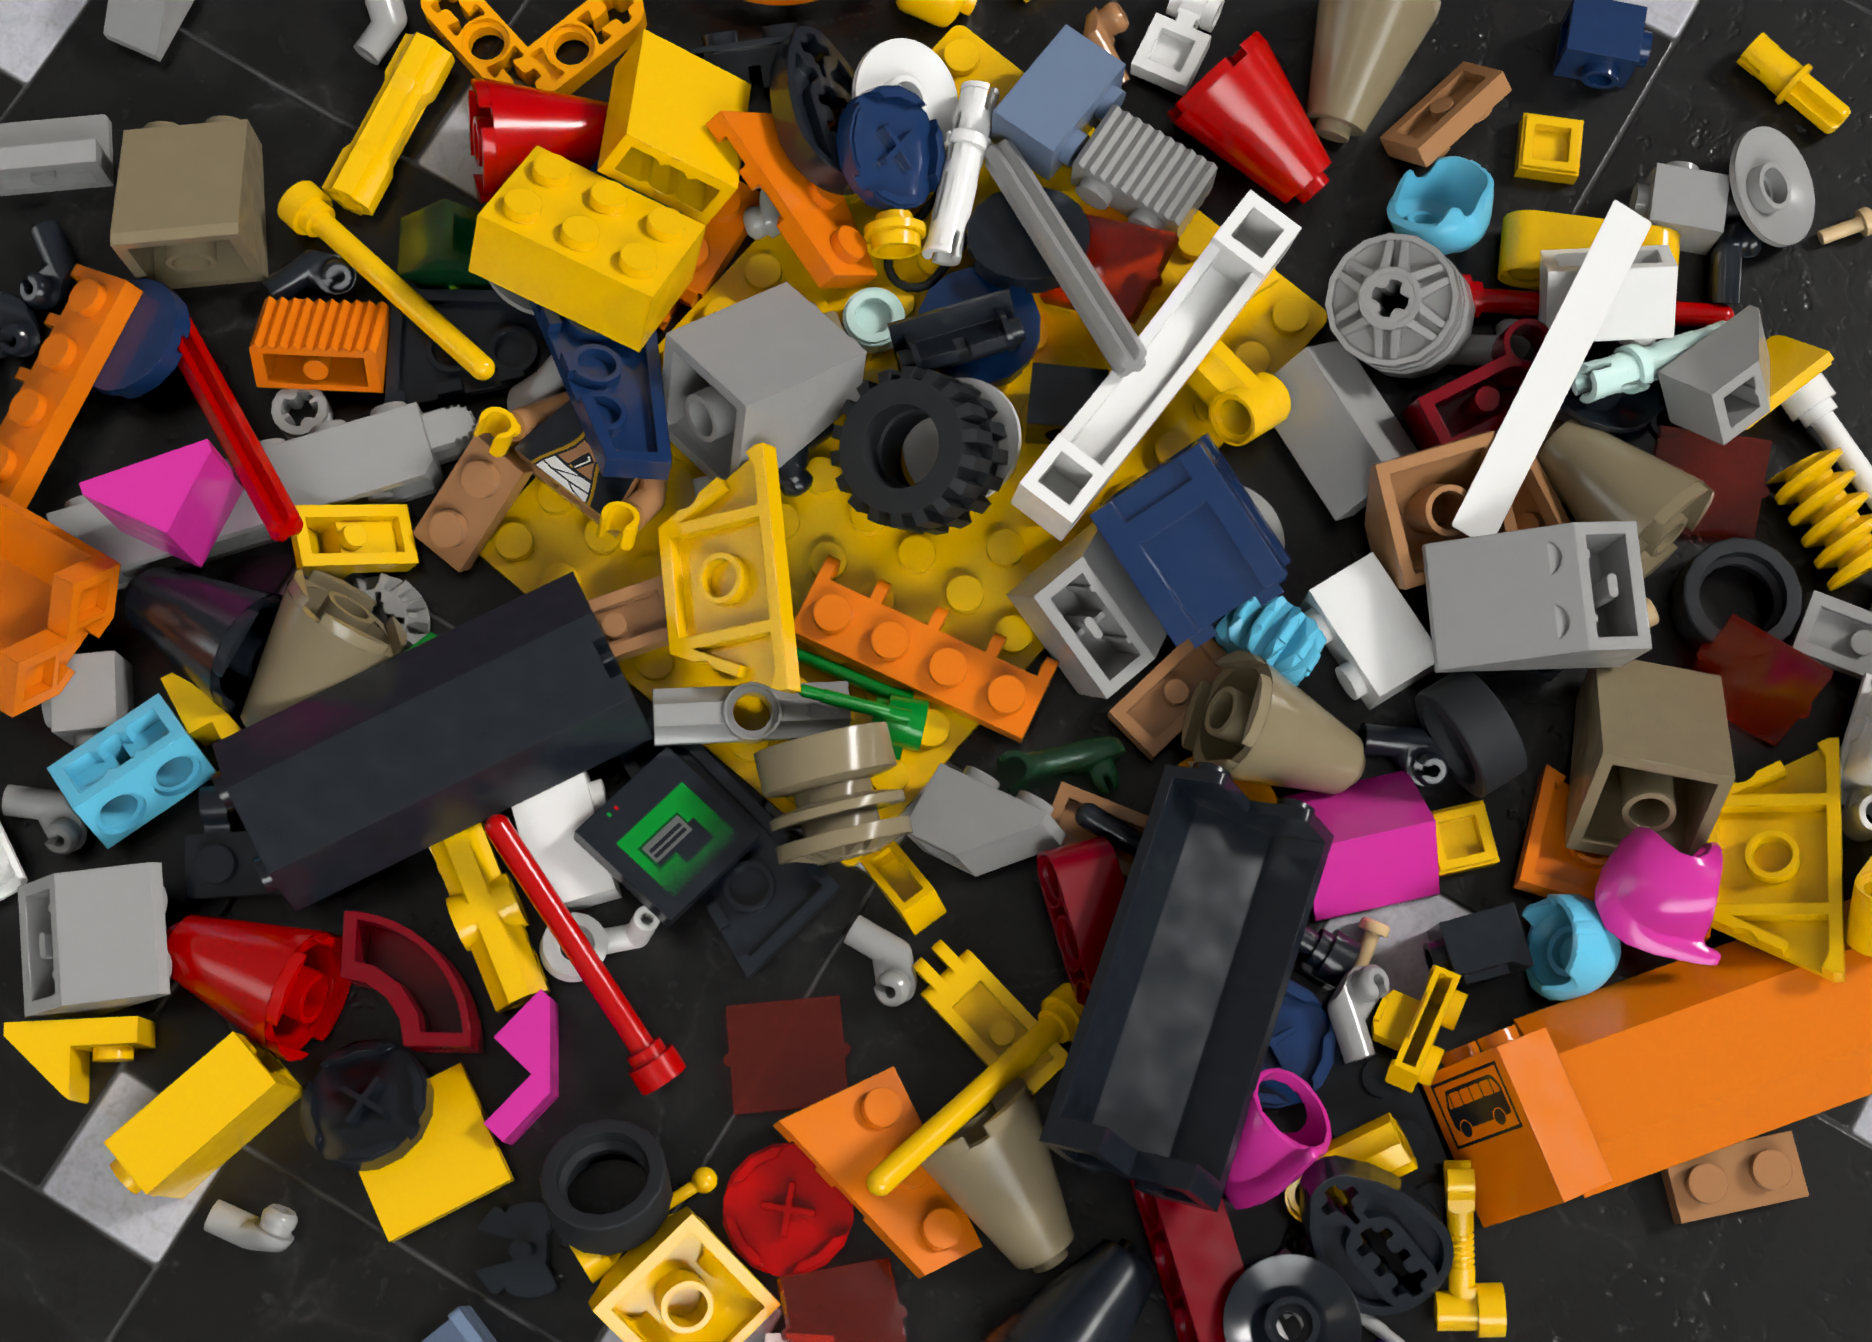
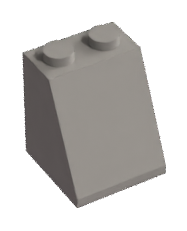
(757, 376)

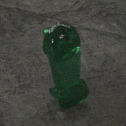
(1080, 756)

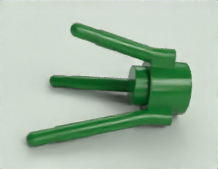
(896, 706)

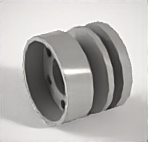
(1408, 340)

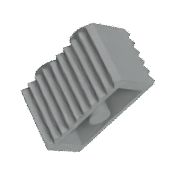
(1141, 173)

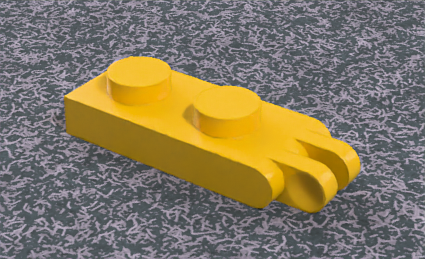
(983, 1012)

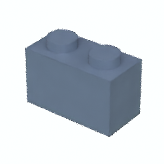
(1059, 101)

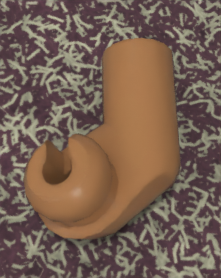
(1104, 25)

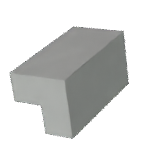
(1338, 425)

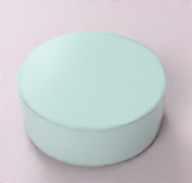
(867, 318)

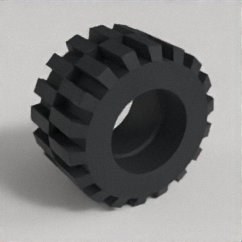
(874, 442)

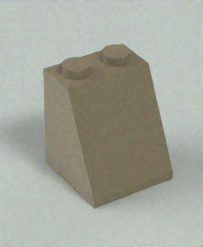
(191, 203)
(1648, 755)

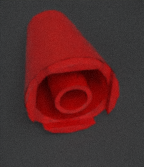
(514, 119)
(1256, 123)
(262, 978)

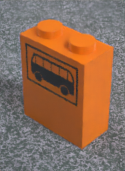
(1516, 1124)

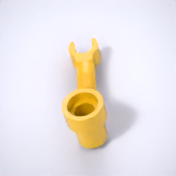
(1466, 1303)

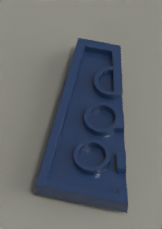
(614, 396)

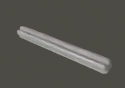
(1065, 258)

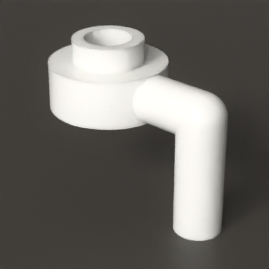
(603, 940)

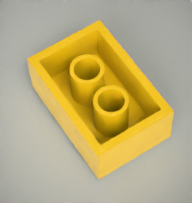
(586, 248)

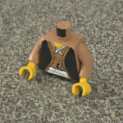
(562, 459)

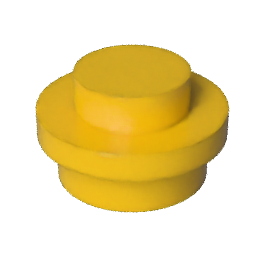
(895, 234)

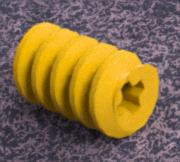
(1831, 513)

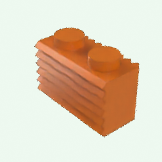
(321, 345)

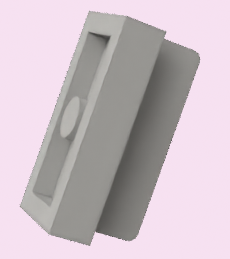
(56, 155)

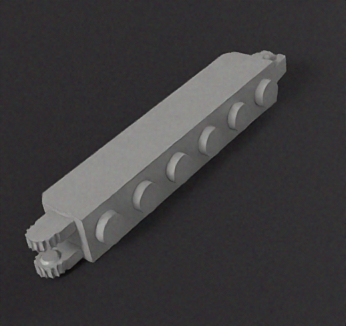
(361, 462)

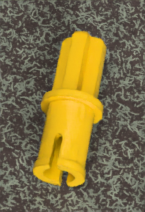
(1793, 83)

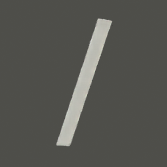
(1552, 372)

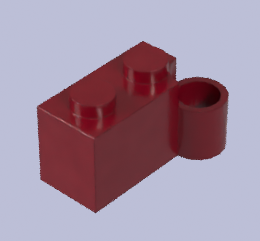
(1477, 399)

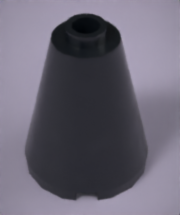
(204, 628)
(1086, 1302)

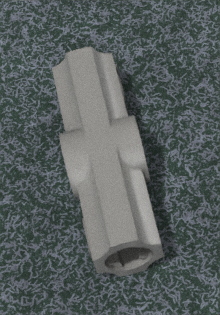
(707, 715)

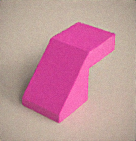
(534, 1043)

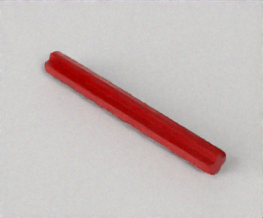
(238, 438)

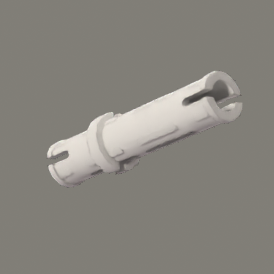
(958, 184)

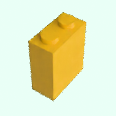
(659, 131)
(202, 1119)

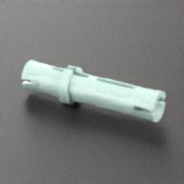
(1633, 365)

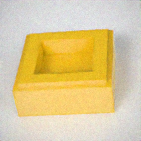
(1548, 148)
(1464, 839)

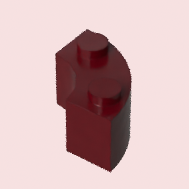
(417, 980)

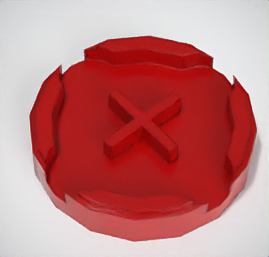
(784, 1212)

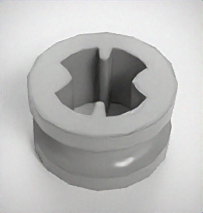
(294, 399)

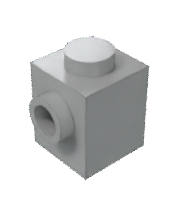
(1685, 201)
(92, 698)

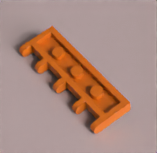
(61, 378)
(921, 655)

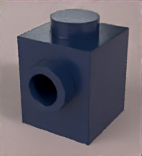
(1602, 42)

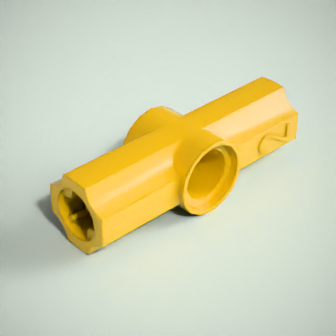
(489, 918)

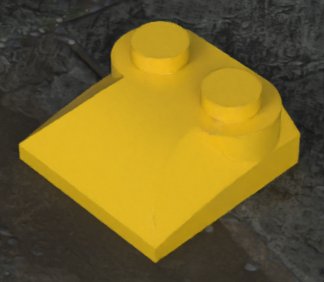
(682, 1288)

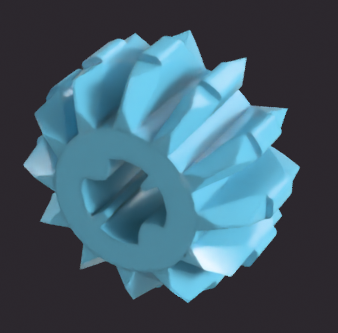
(1275, 633)

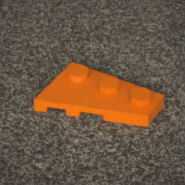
(810, 218)
(1544, 861)
(852, 1136)

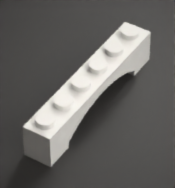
(1176, 343)

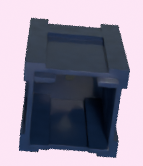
(1193, 541)

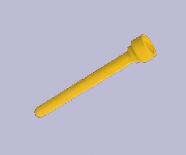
(311, 213)
(1056, 1023)

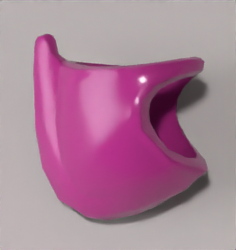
(1661, 896)
(1274, 1159)

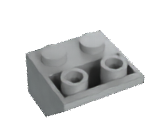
(1090, 615)
(94, 940)

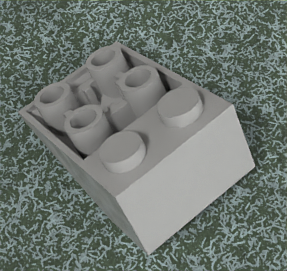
(1538, 598)

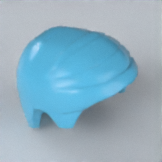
(1445, 204)
(1569, 947)

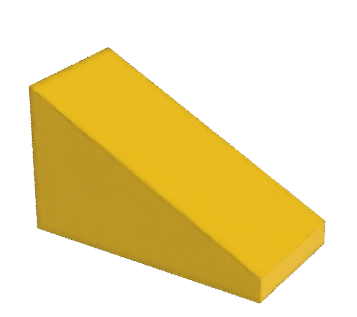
(904, 887)

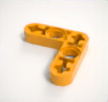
(538, 62)

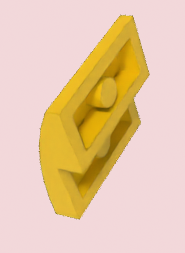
(446, 1168)

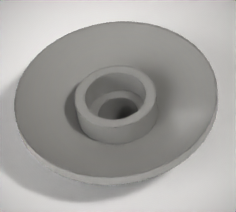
(1772, 186)

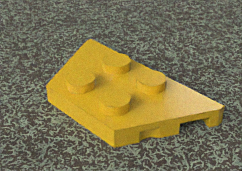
(731, 577)
(1786, 862)

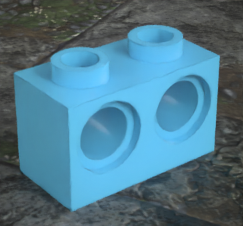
(131, 771)

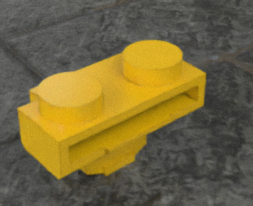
(1414, 1025)

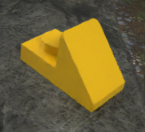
(354, 539)
(64, 1046)

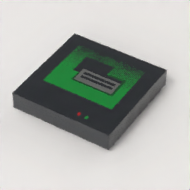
(667, 836)

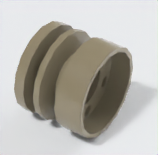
(833, 793)

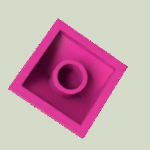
(170, 499)
(1379, 847)

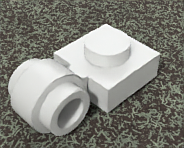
(1176, 47)

